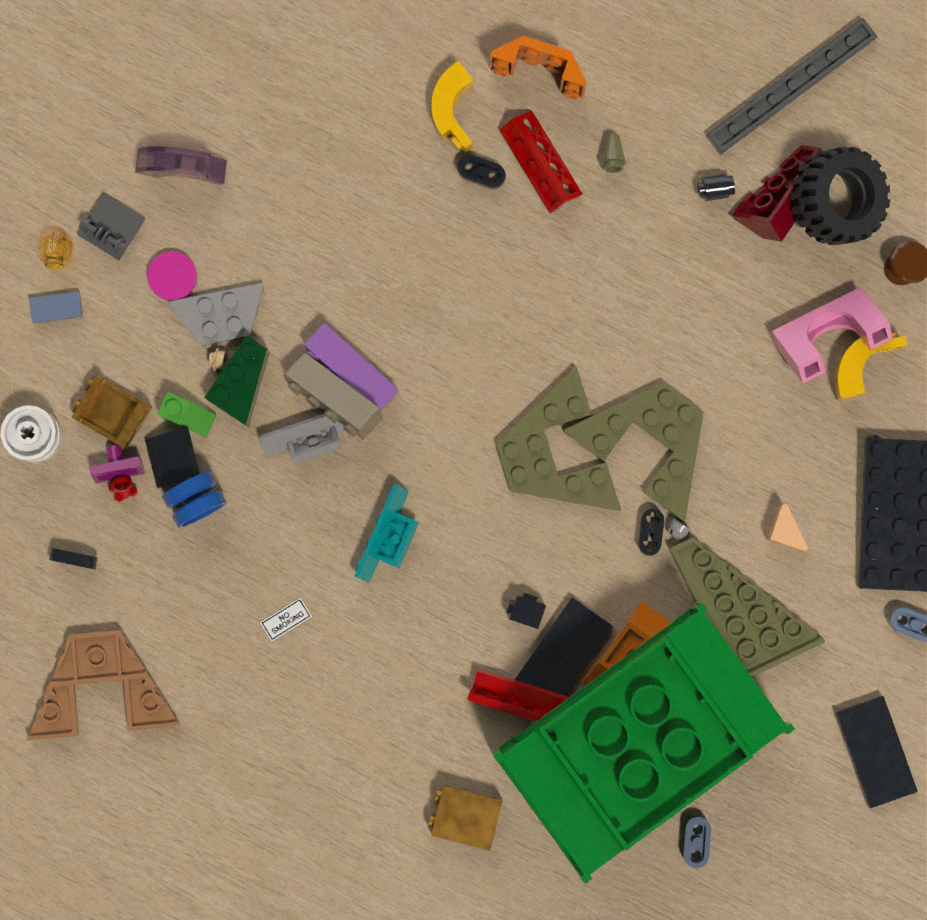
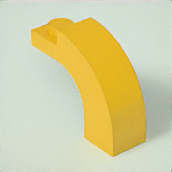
(448, 89)
(848, 372)

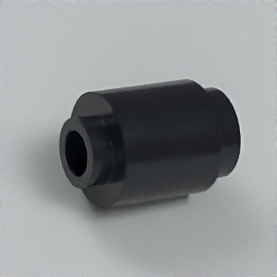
(716, 187)

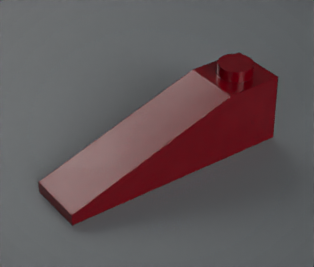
(770, 207)

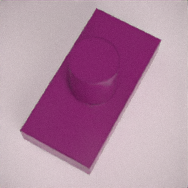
(116, 466)

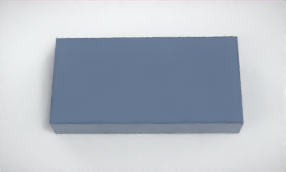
(56, 307)

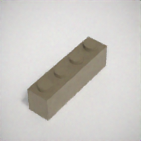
(333, 396)

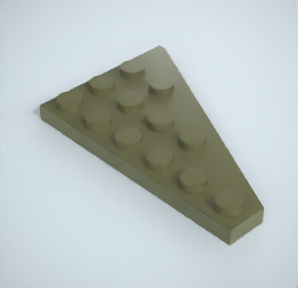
(747, 618)

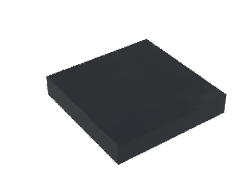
(172, 457)

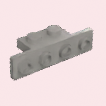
(304, 439)

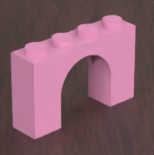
(849, 311)

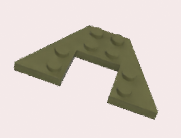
(666, 418)
(529, 458)

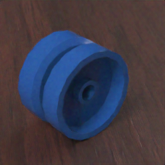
(194, 498)

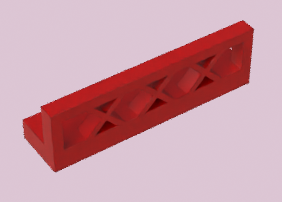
(537, 162)
(513, 696)

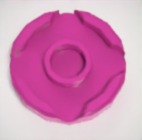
(172, 276)

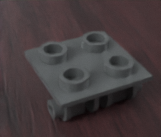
(110, 226)

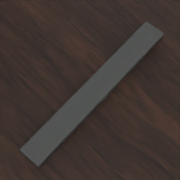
(791, 86)

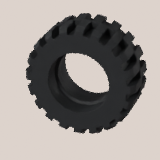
(867, 191)

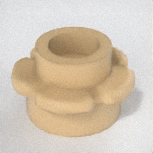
(218, 360)

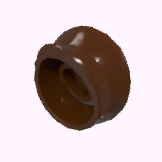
(907, 263)

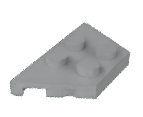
(220, 314)

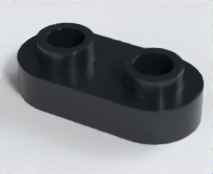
(482, 170)

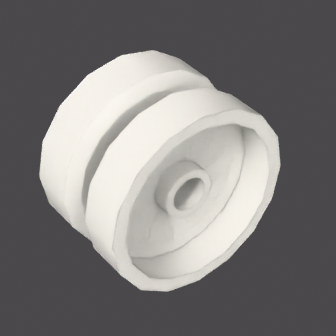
(16, 432)

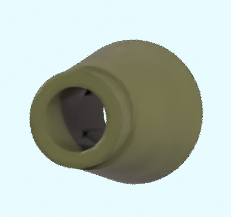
(613, 155)

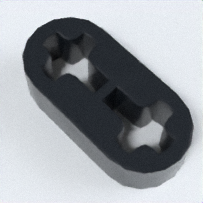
(657, 532)
(73, 558)

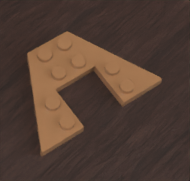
(98, 659)

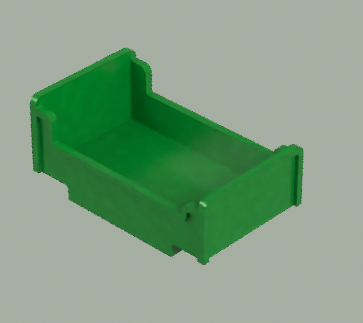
(640, 741)

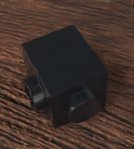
(526, 610)

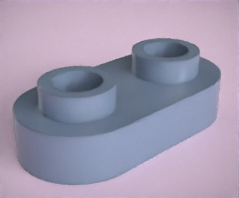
(913, 623)
(697, 841)

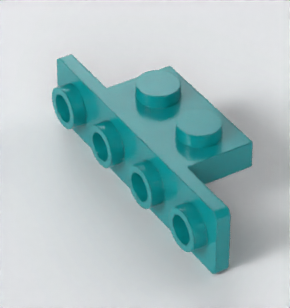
(390, 537)

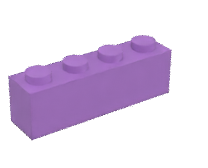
(350, 366)

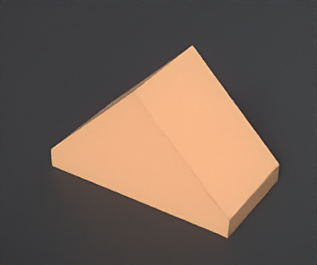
(785, 530)

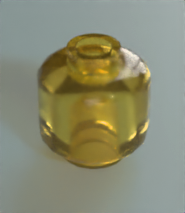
(56, 251)

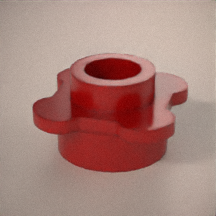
(117, 488)

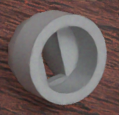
(678, 529)

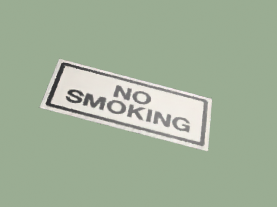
(285, 619)

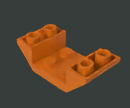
(534, 52)
(639, 628)

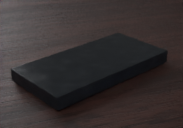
(565, 649)
(876, 752)

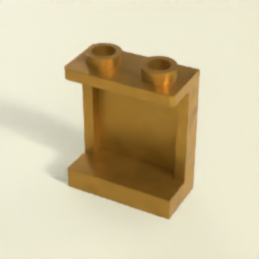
(111, 411)
(465, 817)

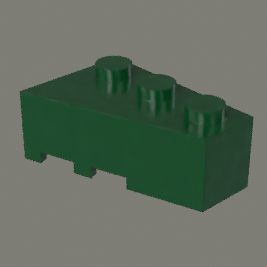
(240, 381)

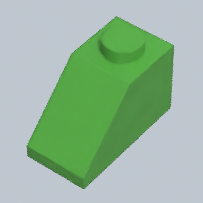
(186, 414)

